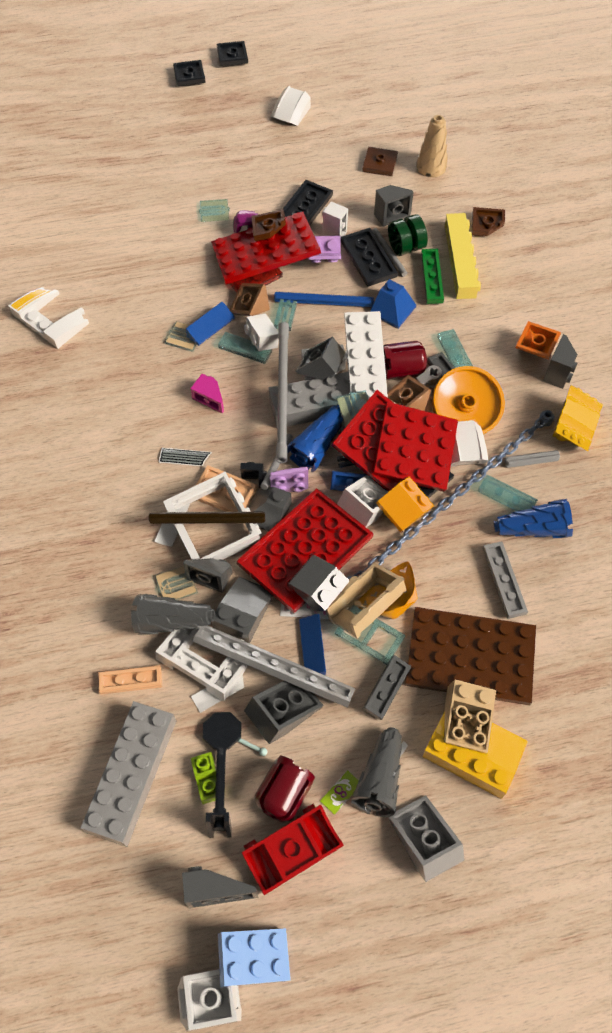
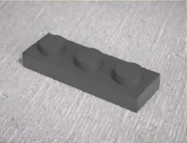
(386, 687)

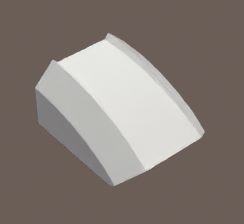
(291, 106)
(469, 445)
(205, 1002)

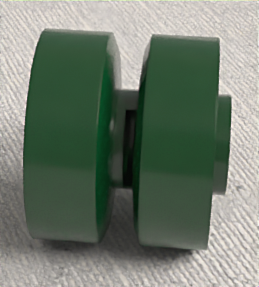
(407, 234)

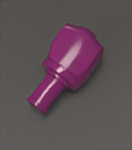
(243, 218)

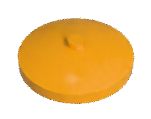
(469, 395)

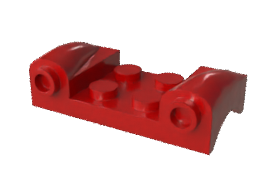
(291, 849)

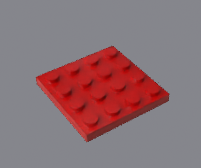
(361, 437)
(415, 446)

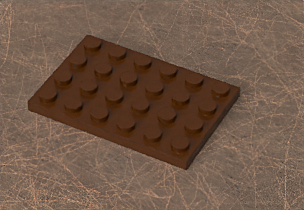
(472, 651)

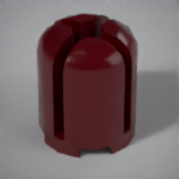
(404, 359)
(283, 789)

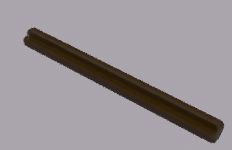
(206, 517)

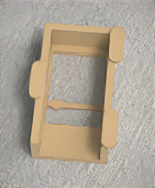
(355, 589)

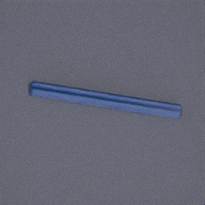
(325, 299)

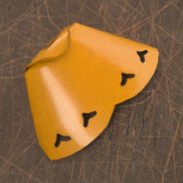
(404, 601)

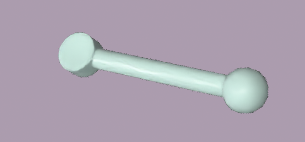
(262, 751)

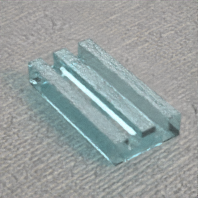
(285, 304)

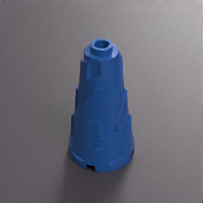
(315, 440)
(538, 521)

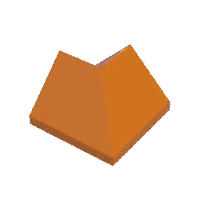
(538, 340)

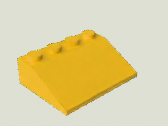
(487, 771)

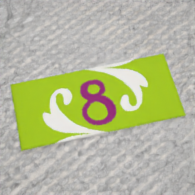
(340, 792)

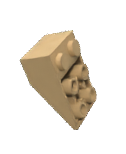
(469, 715)

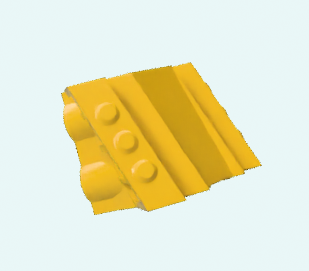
(578, 418)

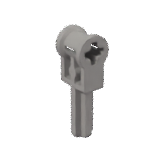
(430, 379)

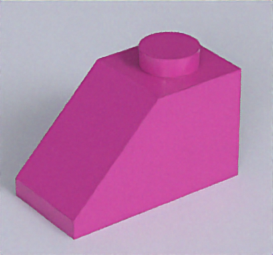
(207, 392)

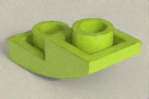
(205, 776)

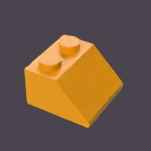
(404, 504)

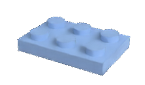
(253, 957)

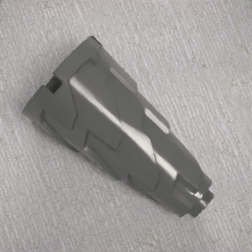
(167, 614)
(379, 781)

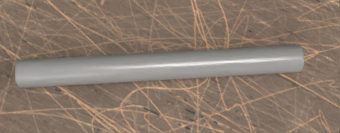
(390, 253)
(273, 468)

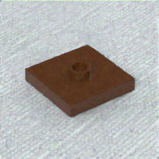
(380, 161)

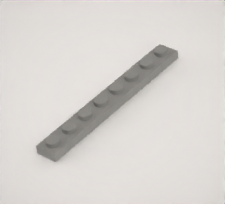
(274, 665)

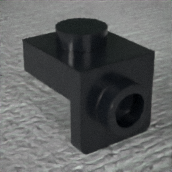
(253, 471)

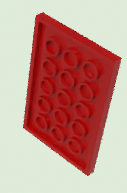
(244, 257)
(310, 529)

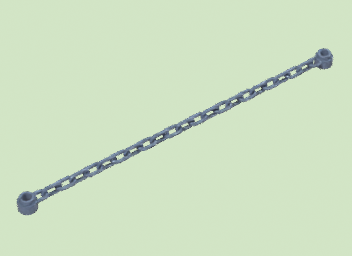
(543, 420)

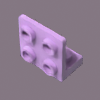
(329, 249)
(290, 479)

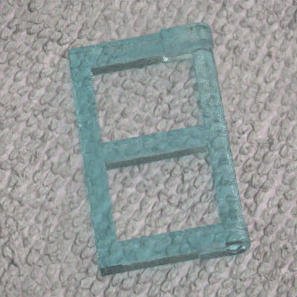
(363, 645)

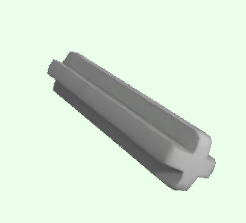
(534, 458)

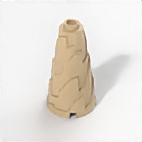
(434, 149)

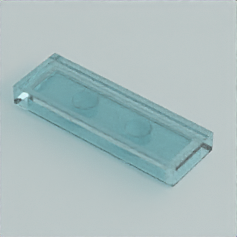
(243, 348)
(453, 349)
(506, 494)

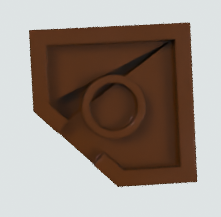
(487, 220)
(267, 224)

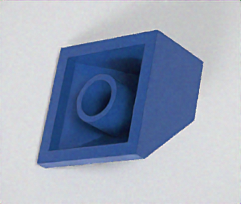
(393, 303)

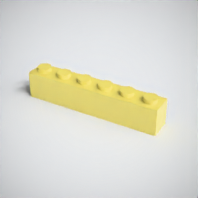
(461, 256)

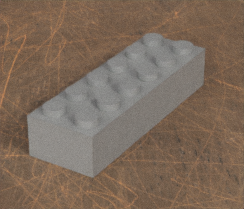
(310, 398)
(129, 774)

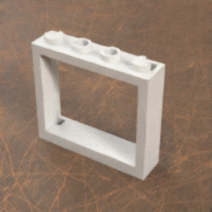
(201, 490)

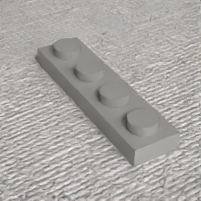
(505, 580)

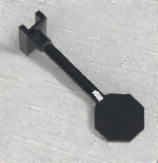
(221, 733)

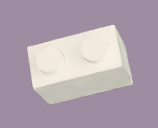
(335, 220)
(261, 332)

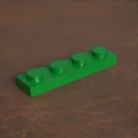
(432, 276)

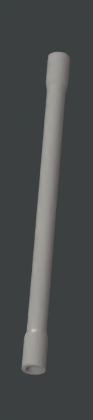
(281, 447)

